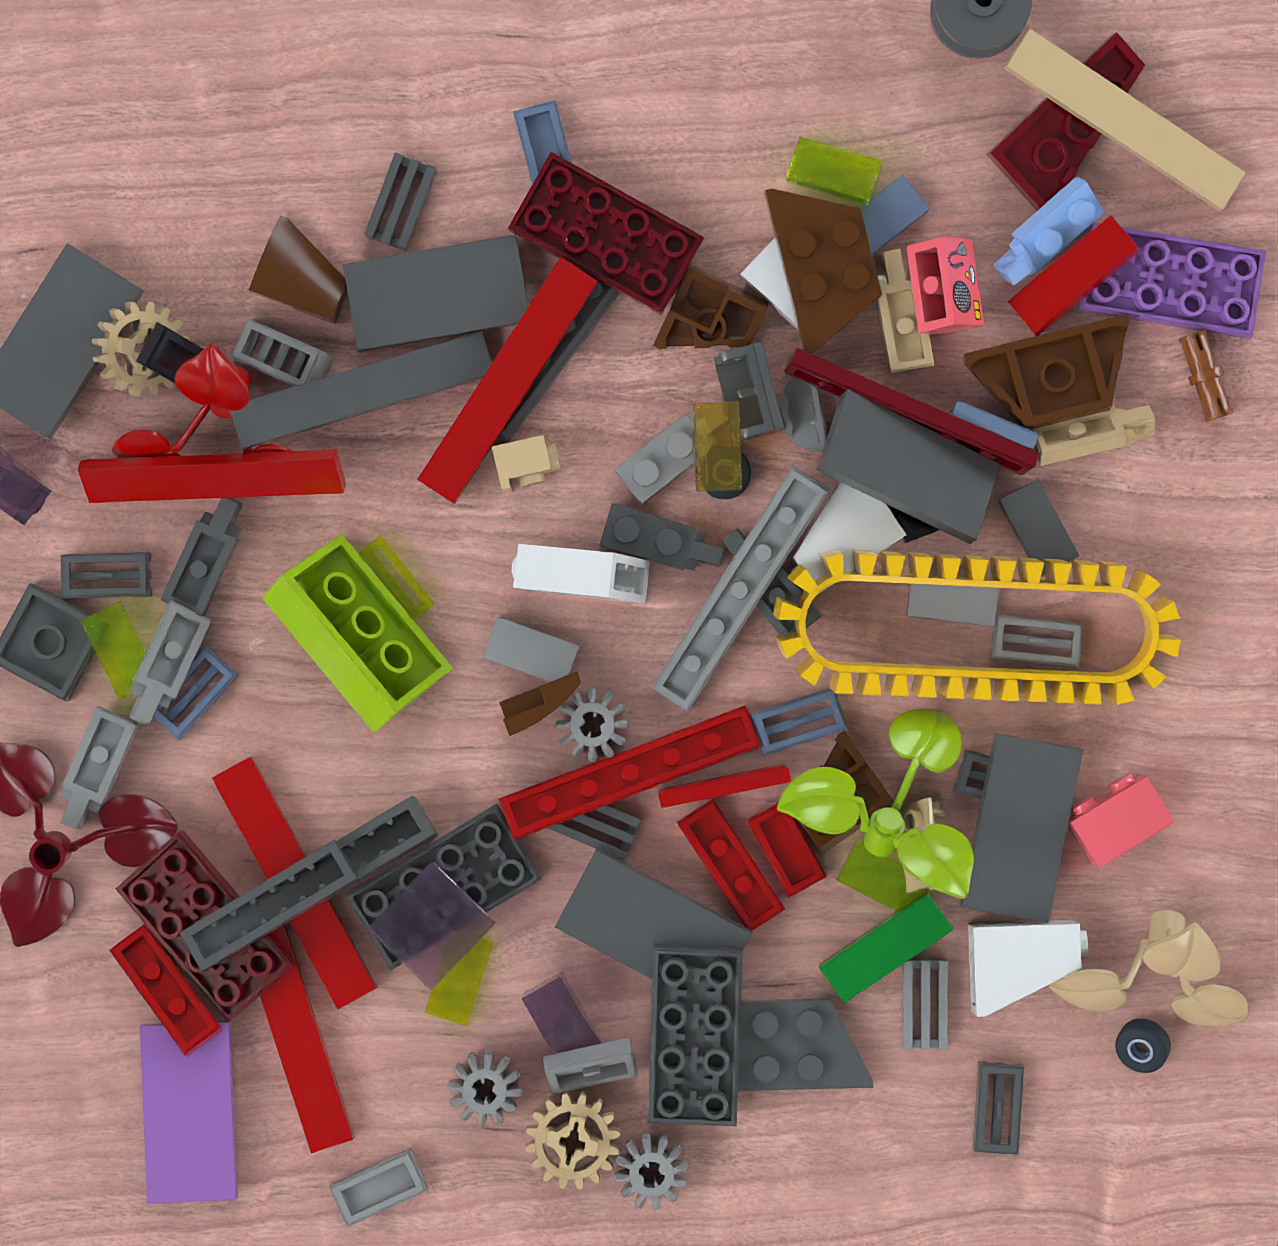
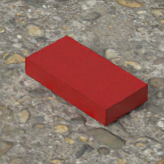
(786, 849)

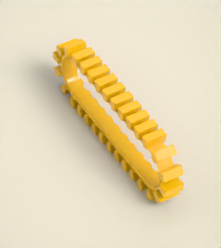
(978, 686)

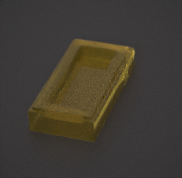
(717, 446)

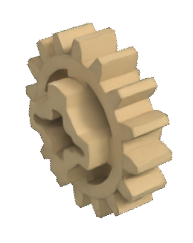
(140, 331)
(552, 1135)

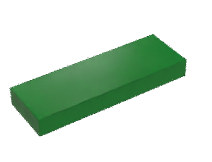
(886, 947)

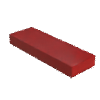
(1074, 275)
(724, 785)
(730, 865)
(166, 990)

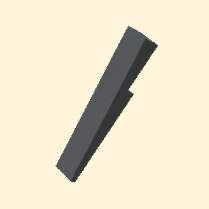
(309, 883)

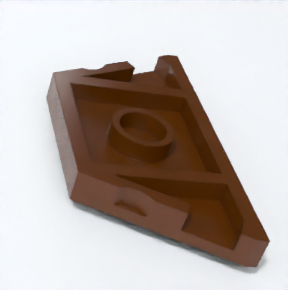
(823, 262)
(1054, 373)

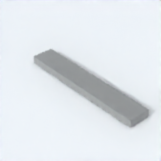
(740, 588)

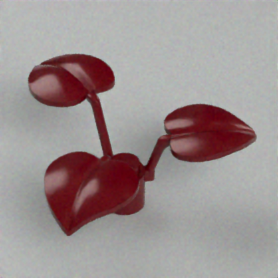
(30, 897)

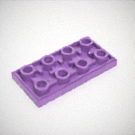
(1183, 285)
(188, 1118)

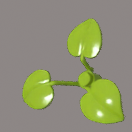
(827, 804)

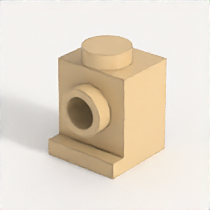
(525, 462)

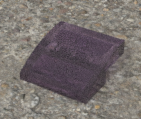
(431, 925)

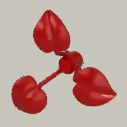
(207, 381)

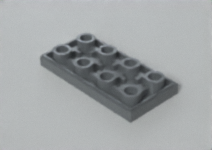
(436, 293)
(51, 345)
(908, 466)
(1022, 826)
(474, 856)
(631, 912)
(695, 1035)

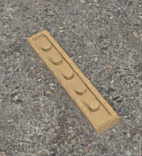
(1124, 119)

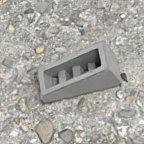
(308, 364)

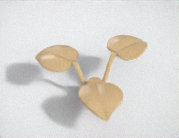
(1171, 952)

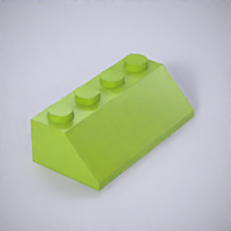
(353, 636)

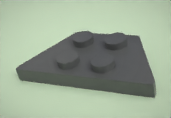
(797, 1047)

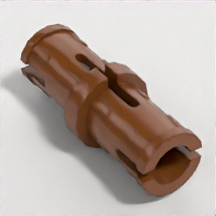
(1206, 375)

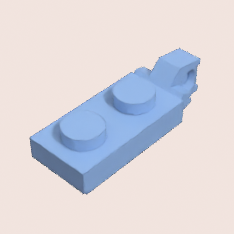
(1049, 231)

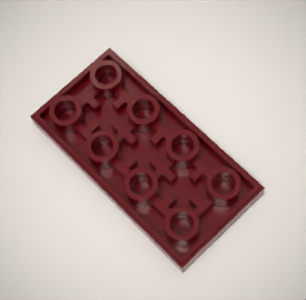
(606, 233)
(182, 888)

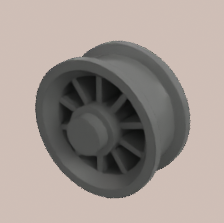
(979, 26)

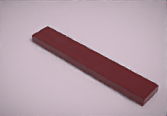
(838, 379)

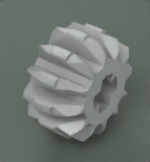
(578, 720)
(501, 1088)
(667, 1167)

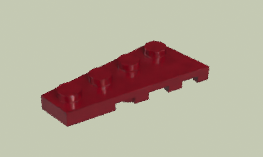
(1050, 141)

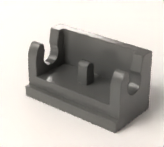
(747, 379)

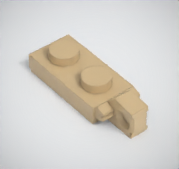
(903, 344)
(1093, 433)

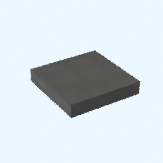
(46, 642)

